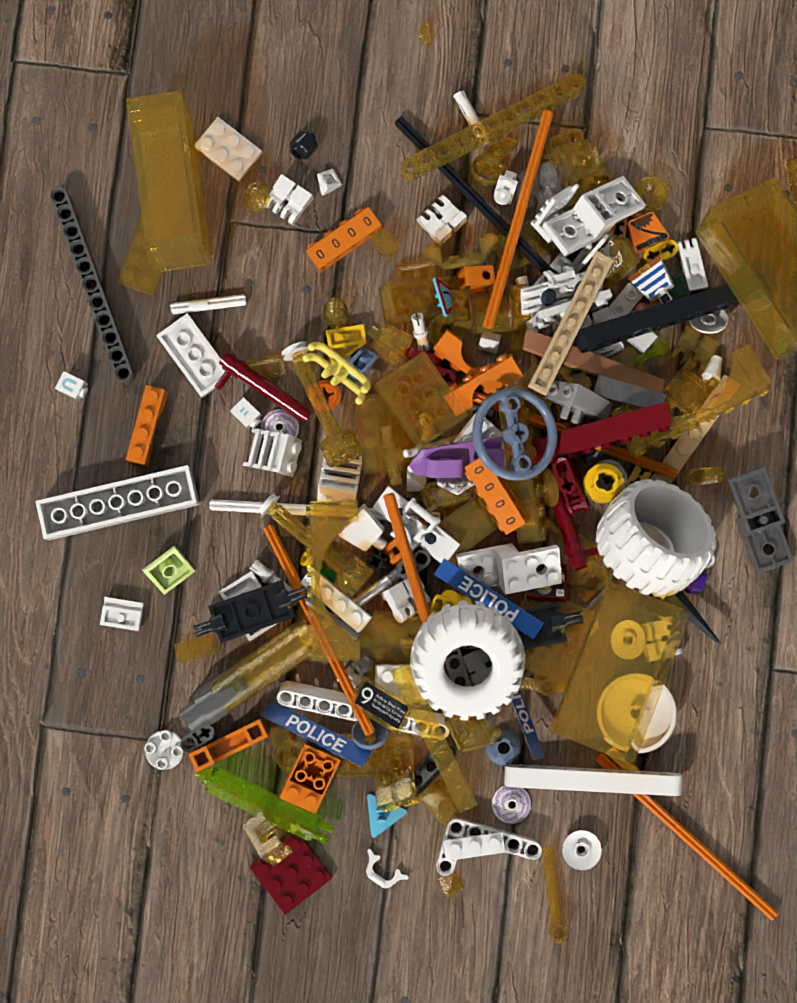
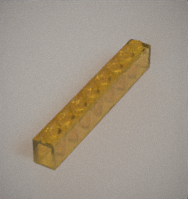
(526, 490)

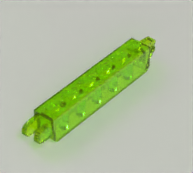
(256, 799)

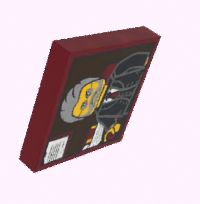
(553, 592)

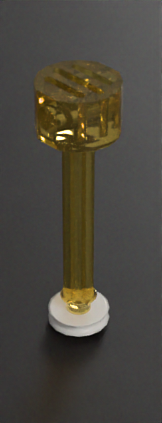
(339, 445)
(351, 575)

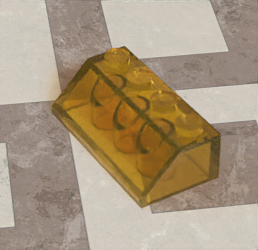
(393, 754)

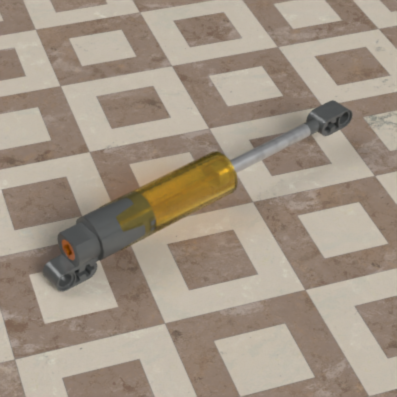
(264, 667)

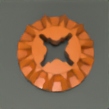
(336, 397)

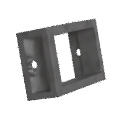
(624, 393)

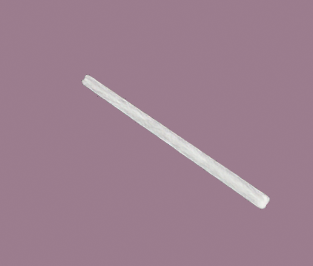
(294, 509)

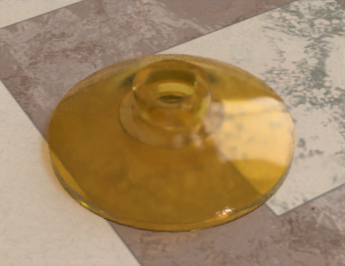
(549, 487)

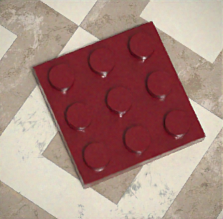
(294, 876)

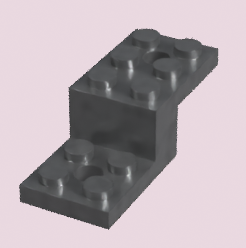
(760, 520)

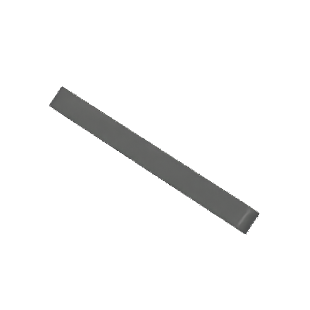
(86, 278)

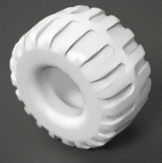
(655, 537)
(465, 627)

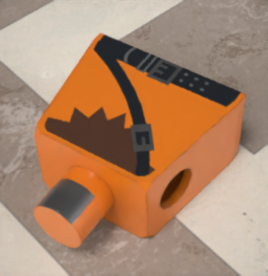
(645, 231)
(477, 278)

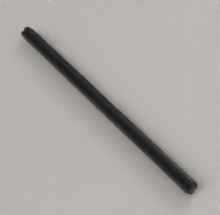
(457, 180)

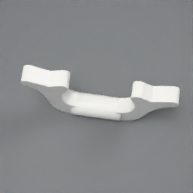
(378, 879)

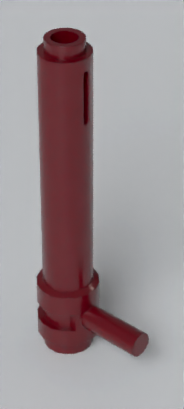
(240, 369)
(573, 547)

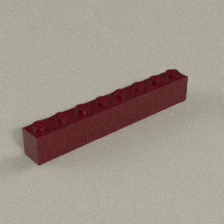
(608, 431)

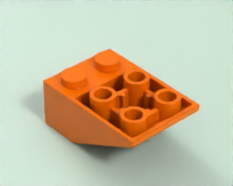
(309, 778)

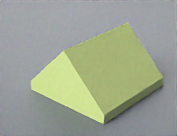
(169, 570)

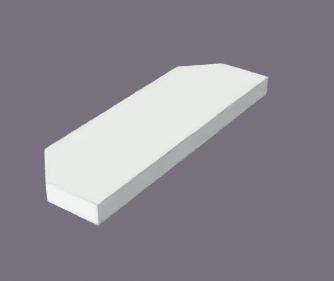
(592, 252)

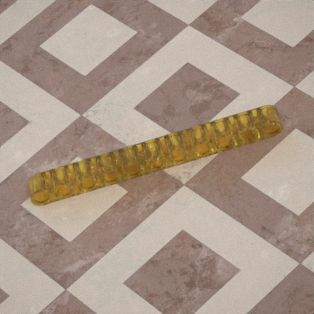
(486, 133)

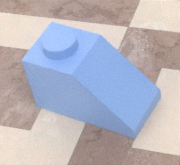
(363, 361)

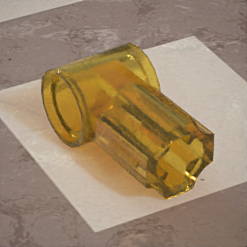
(706, 476)

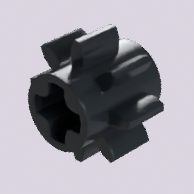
(370, 559)

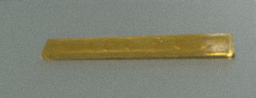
(434, 739)

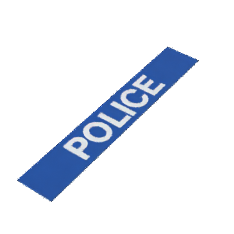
(479, 592)
(527, 725)
(316, 733)

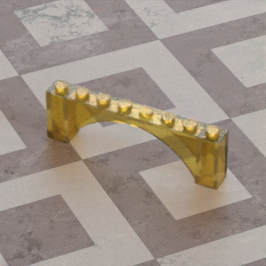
(744, 383)
(326, 523)

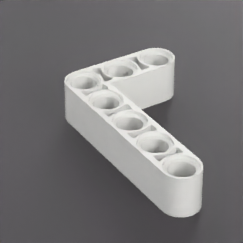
(520, 850)

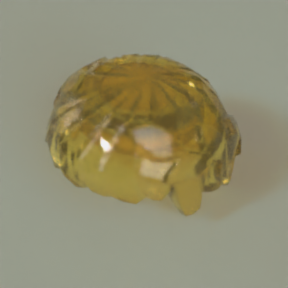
(256, 196)

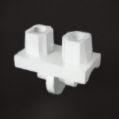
(505, 188)

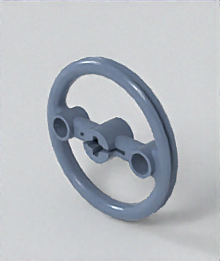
(509, 437)

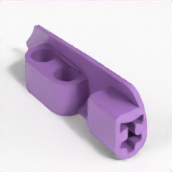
(451, 459)

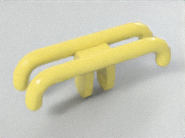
(339, 369)

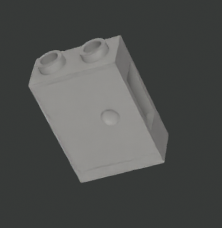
(579, 401)

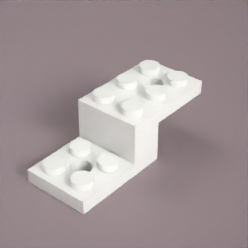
(593, 215)
(513, 569)

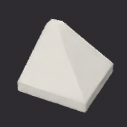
(328, 181)
(414, 482)

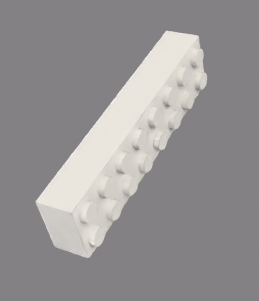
(117, 503)

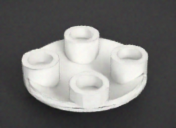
(164, 750)

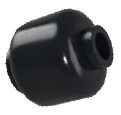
(303, 145)

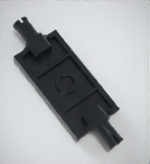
(251, 611)
(553, 628)

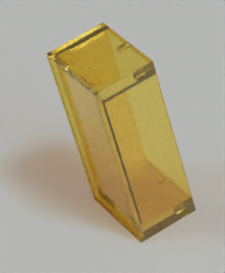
(168, 181)
(756, 253)
(620, 672)

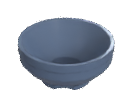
(359, 736)
(514, 750)

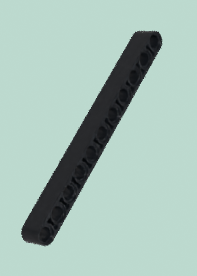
(655, 318)

